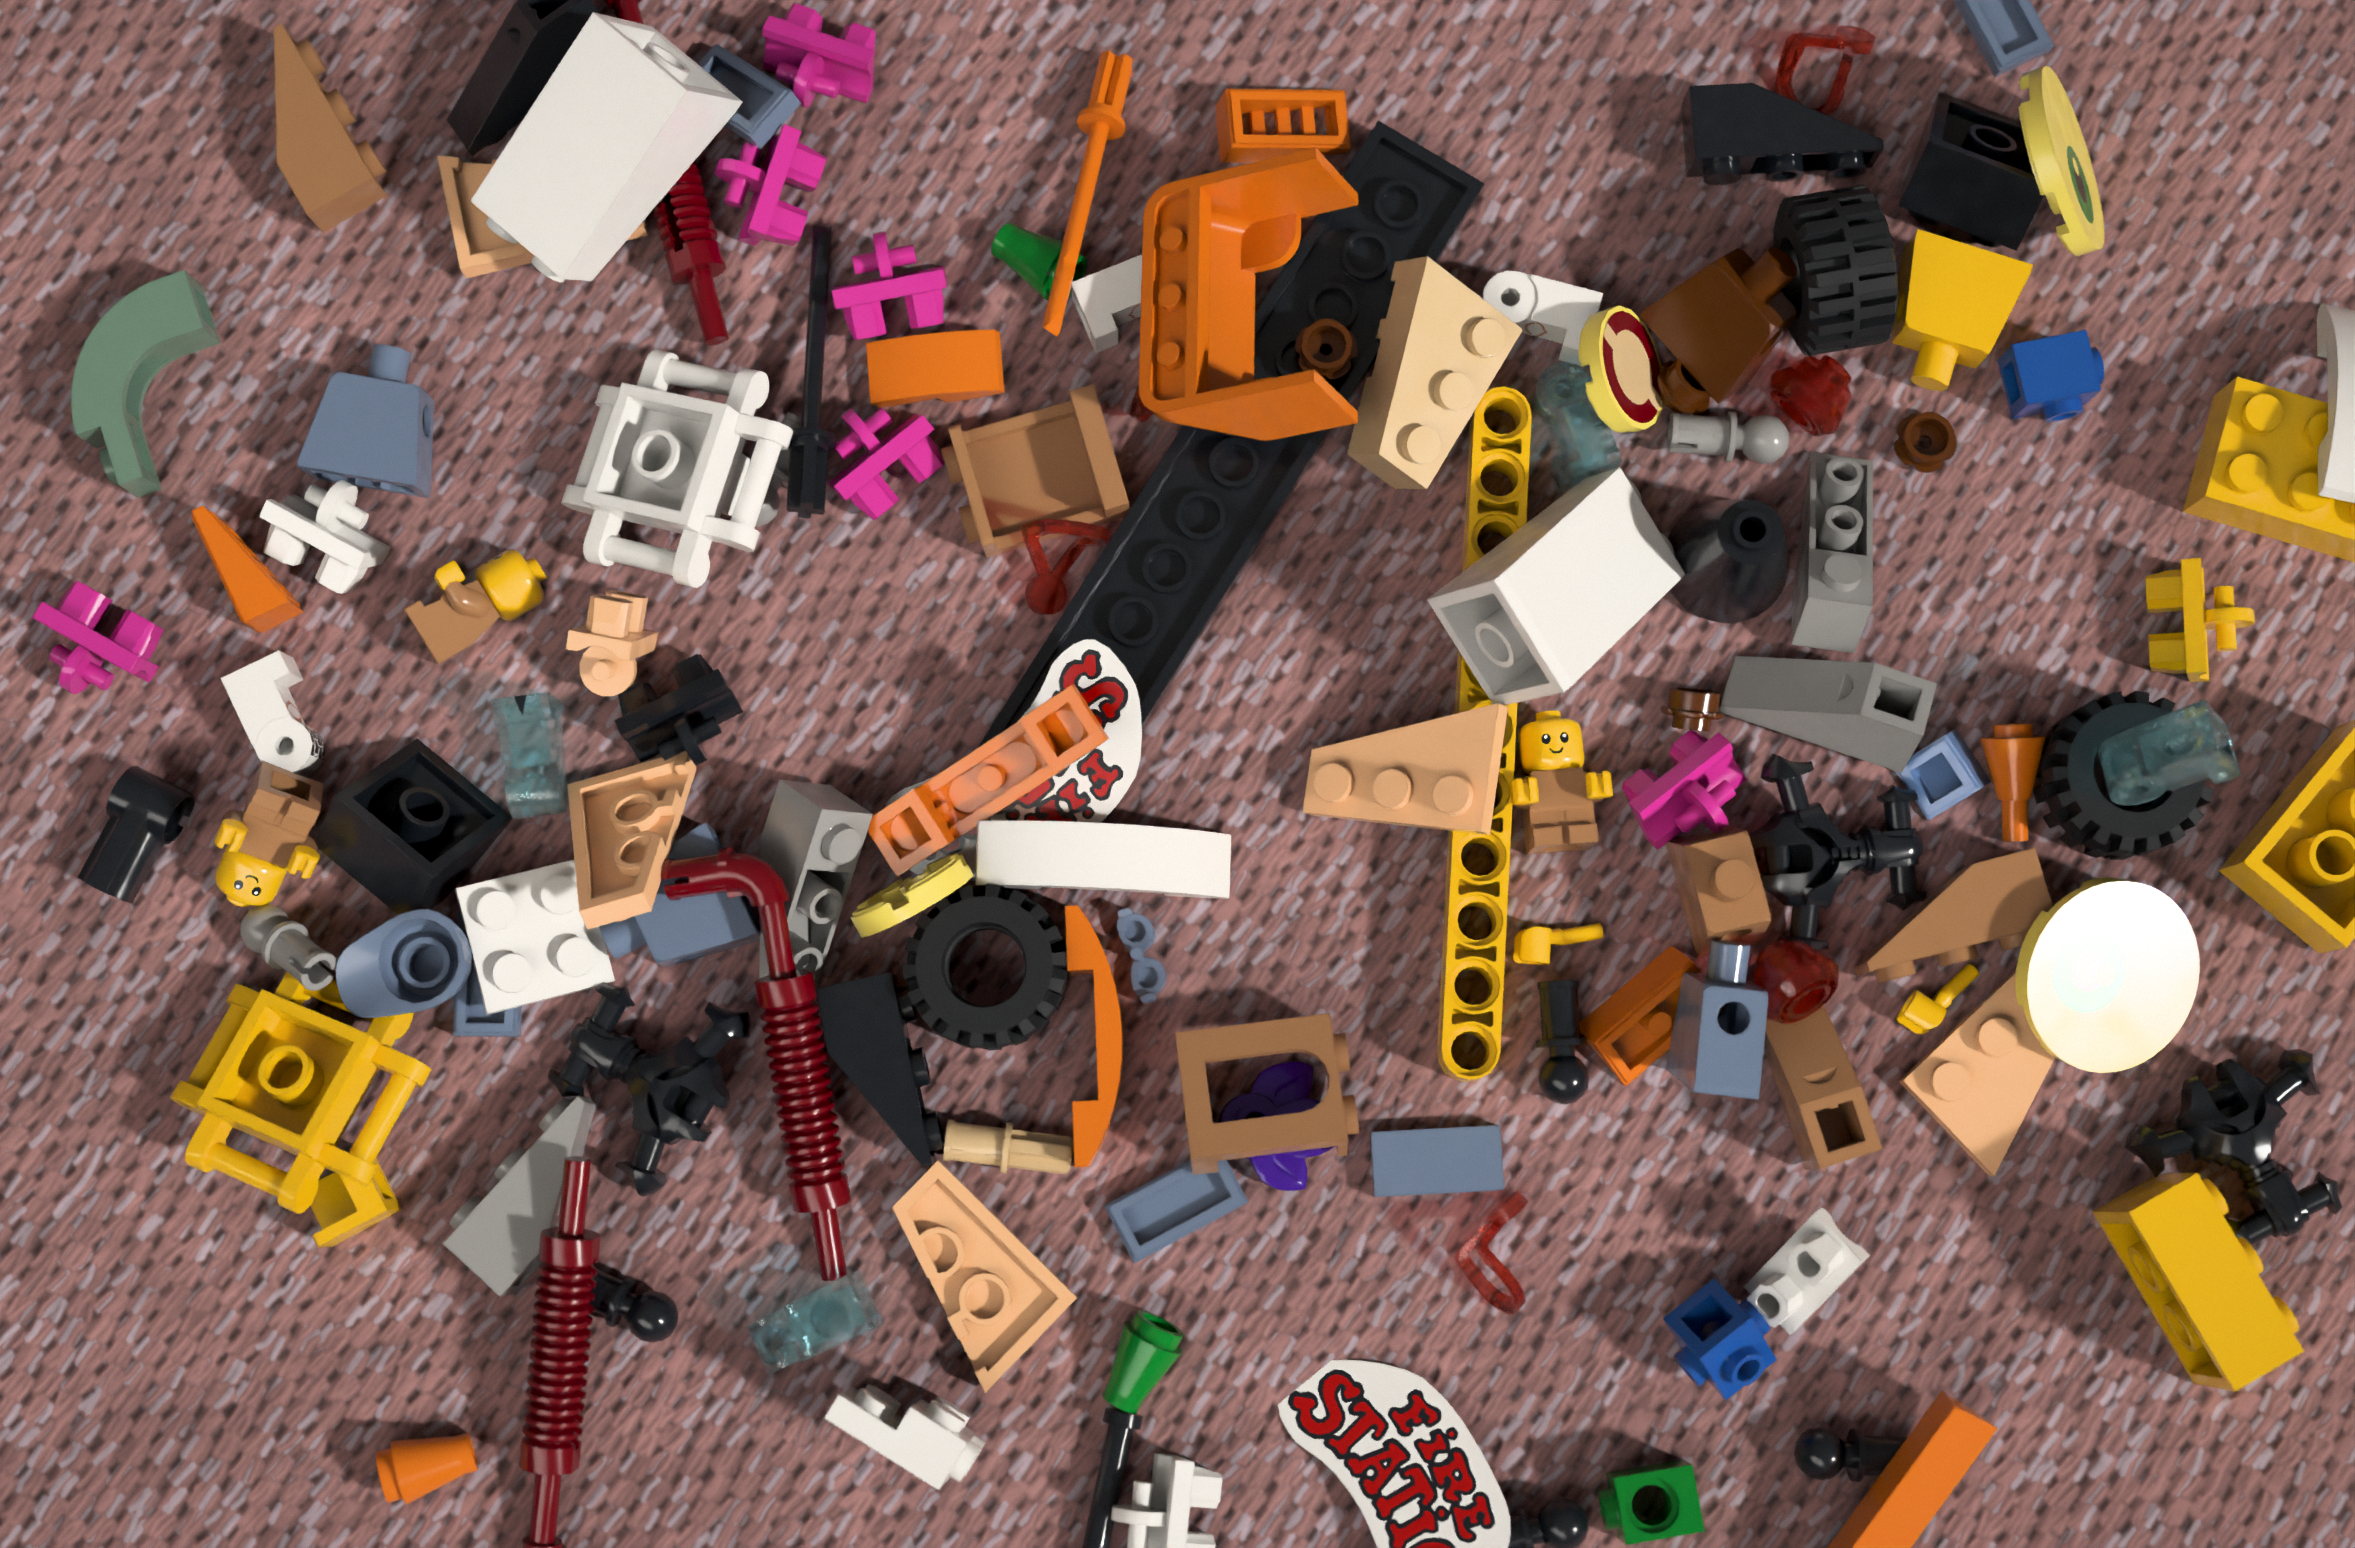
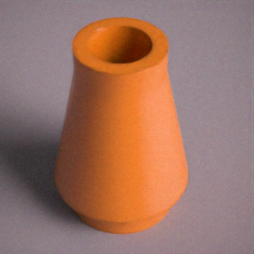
(423, 1465)

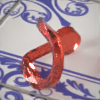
(1847, 38)
(1046, 591)
(1497, 1219)

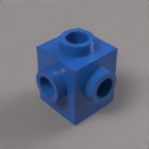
(1720, 1339)

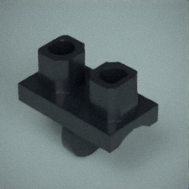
(679, 718)

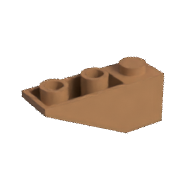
(313, 145)
(1971, 908)
(1820, 1091)

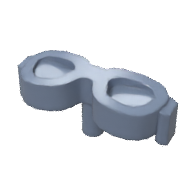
(1137, 936)

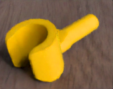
(1535, 943)
(1924, 1013)

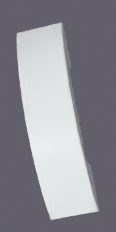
(2337, 448)
(1103, 857)

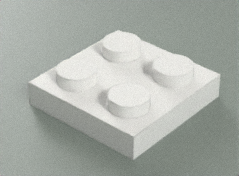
(531, 938)

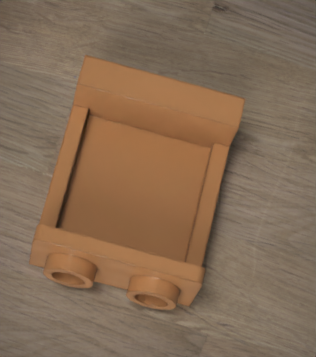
(1036, 469)

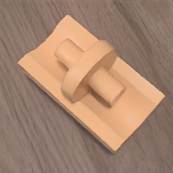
(614, 641)

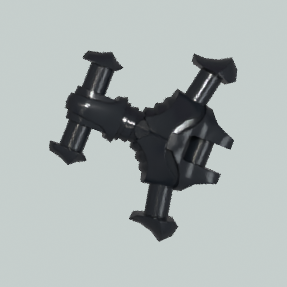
(1812, 856)
(668, 1087)
(2235, 1127)

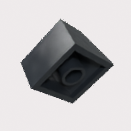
(1972, 174)
(410, 829)

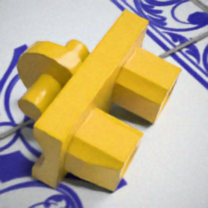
(2185, 592)

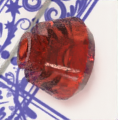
(1812, 393)
(1796, 980)

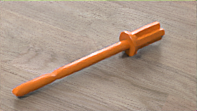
(1101, 122)

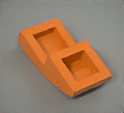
(935, 366)

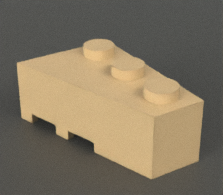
(1428, 374)

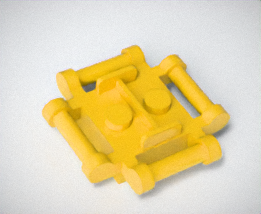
(295, 1086)

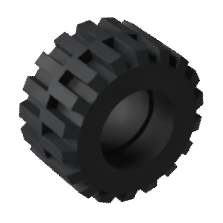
(1844, 269)
(2079, 804)
(946, 927)

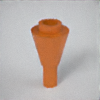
(2013, 766)

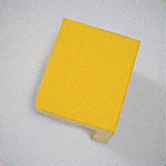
(349, 1208)

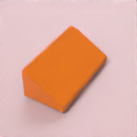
(1639, 1018)

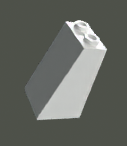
(601, 146)
(1558, 590)

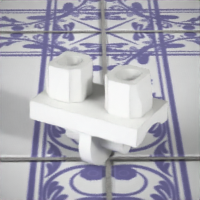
(329, 524)
(1804, 1272)
(1162, 1507)

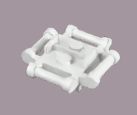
(676, 466)

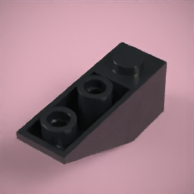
(516, 68)
(1757, 131)
(871, 1043)

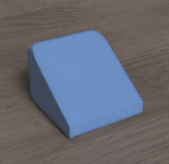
(1943, 774)

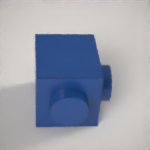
(2051, 376)

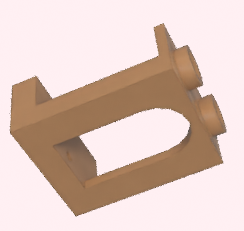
(1315, 1128)

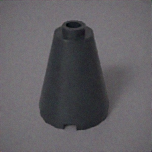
(1731, 559)

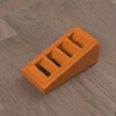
(1257, 146)
(251, 586)

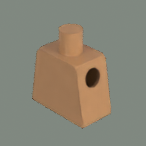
(1719, 887)

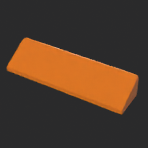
(1918, 1477)

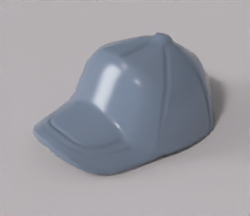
(404, 965)

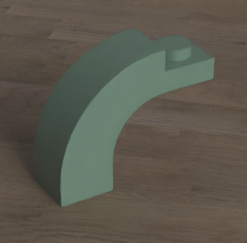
(120, 362)

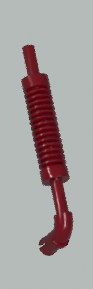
(688, 231)
(796, 1051)
(559, 1353)

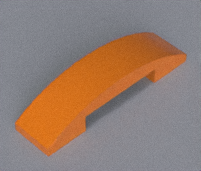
(986, 780)
(1094, 1117)

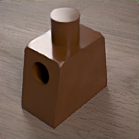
(1726, 318)

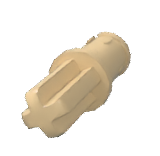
(1008, 1148)

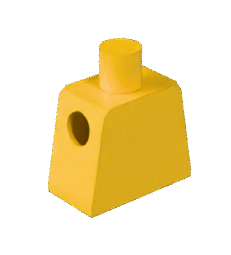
(1952, 304)

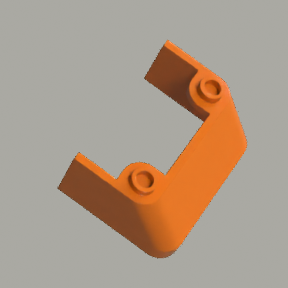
(1199, 297)

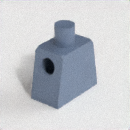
(373, 429)
(688, 926)
(1724, 1049)

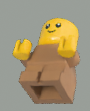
(502, 589)
(1557, 792)
(268, 836)

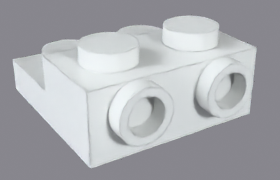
(926, 1442)

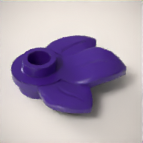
(1278, 1091)

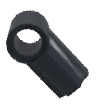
(141, 821)

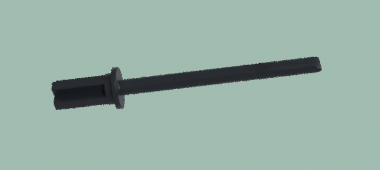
(809, 443)

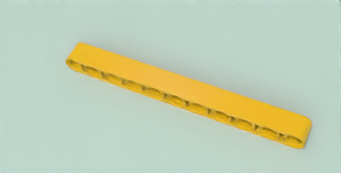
(1504, 516)

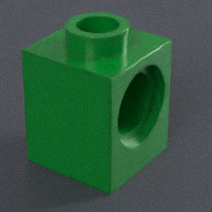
(1680, 1510)

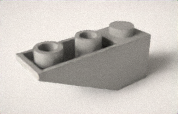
(1834, 555)
(1833, 704)
(814, 846)
(503, 1231)

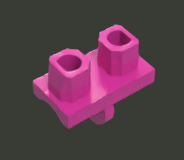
(817, 60)
(784, 162)
(863, 299)
(862, 478)
(77, 619)
(1688, 793)

